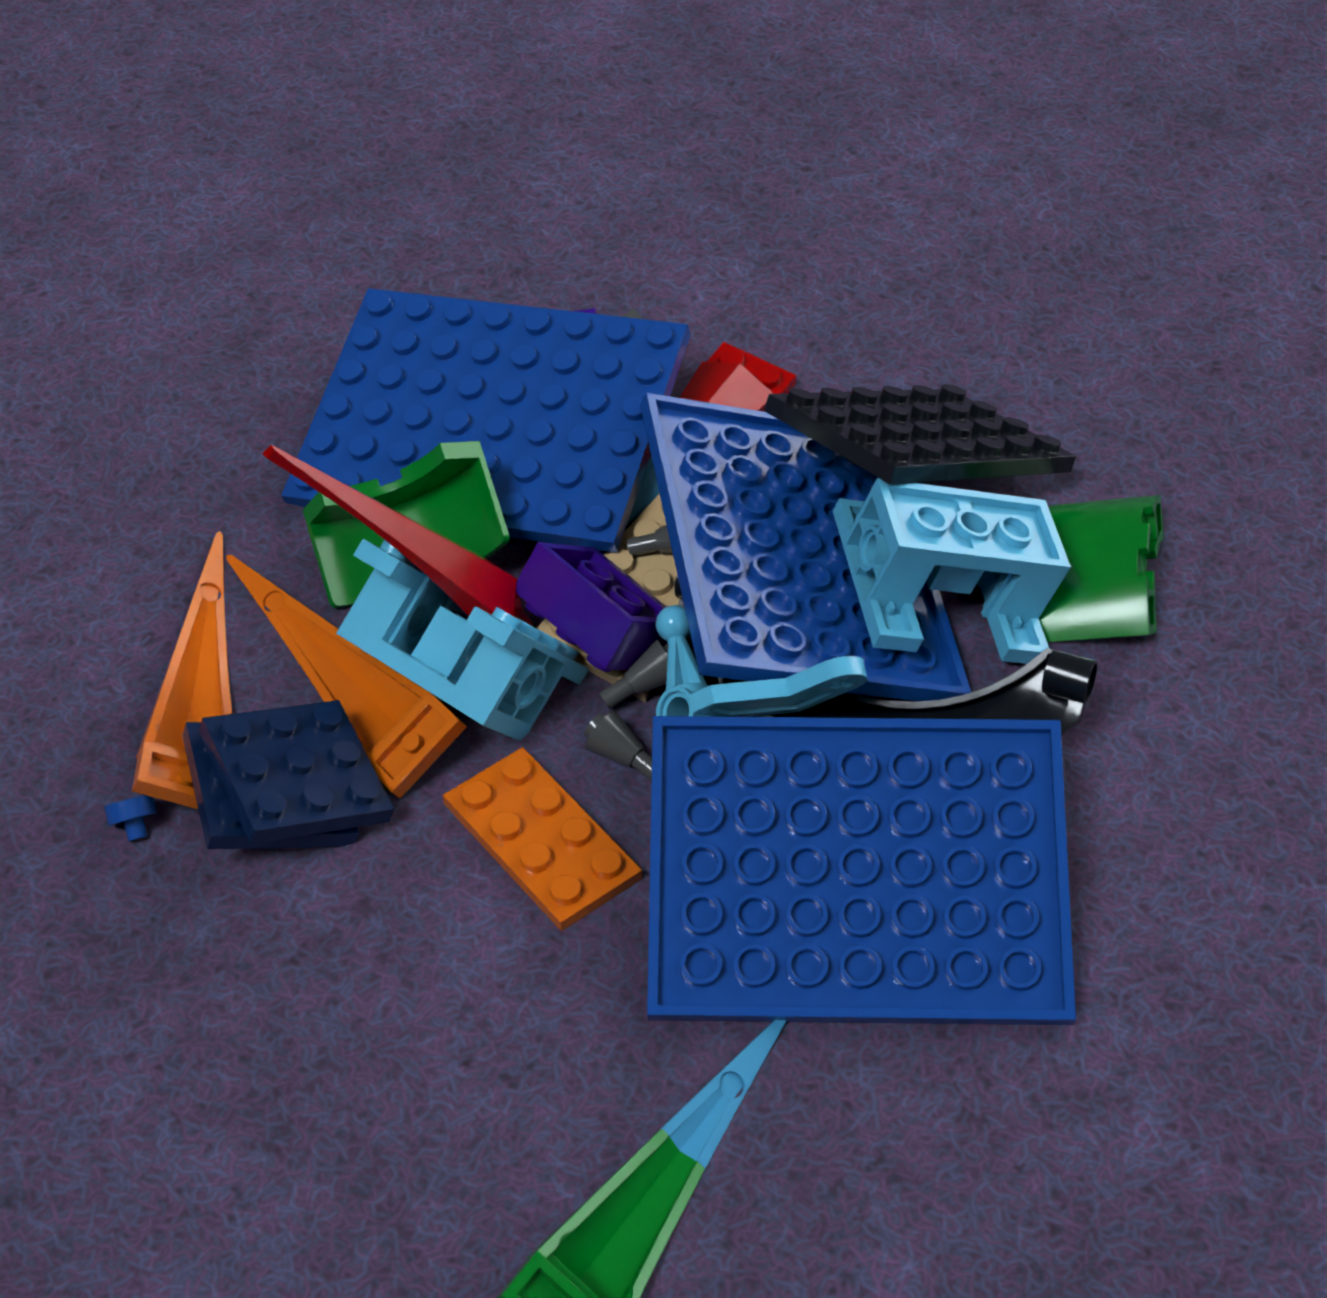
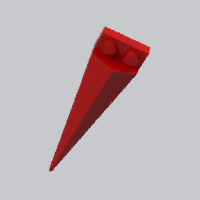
(456, 570)

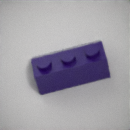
(590, 603)

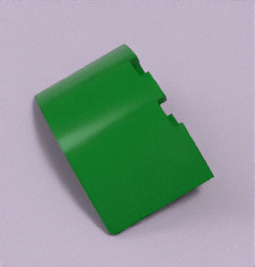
(442, 491)
(1108, 580)

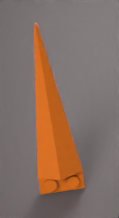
(191, 689)
(393, 717)

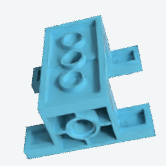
(973, 539)
(480, 665)

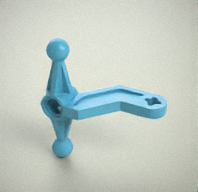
(691, 696)

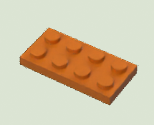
(542, 838)

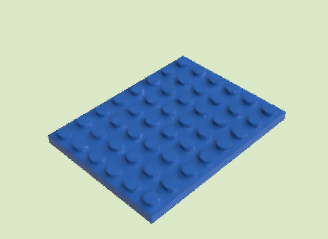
(535, 385)
(765, 557)
(859, 871)

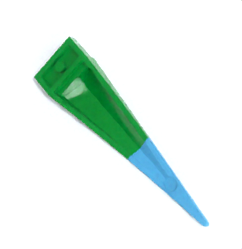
(624, 1226)

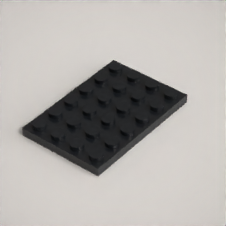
(920, 433)

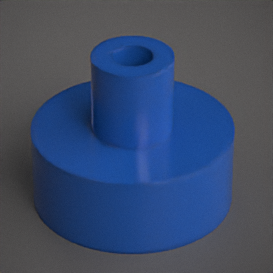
(132, 814)

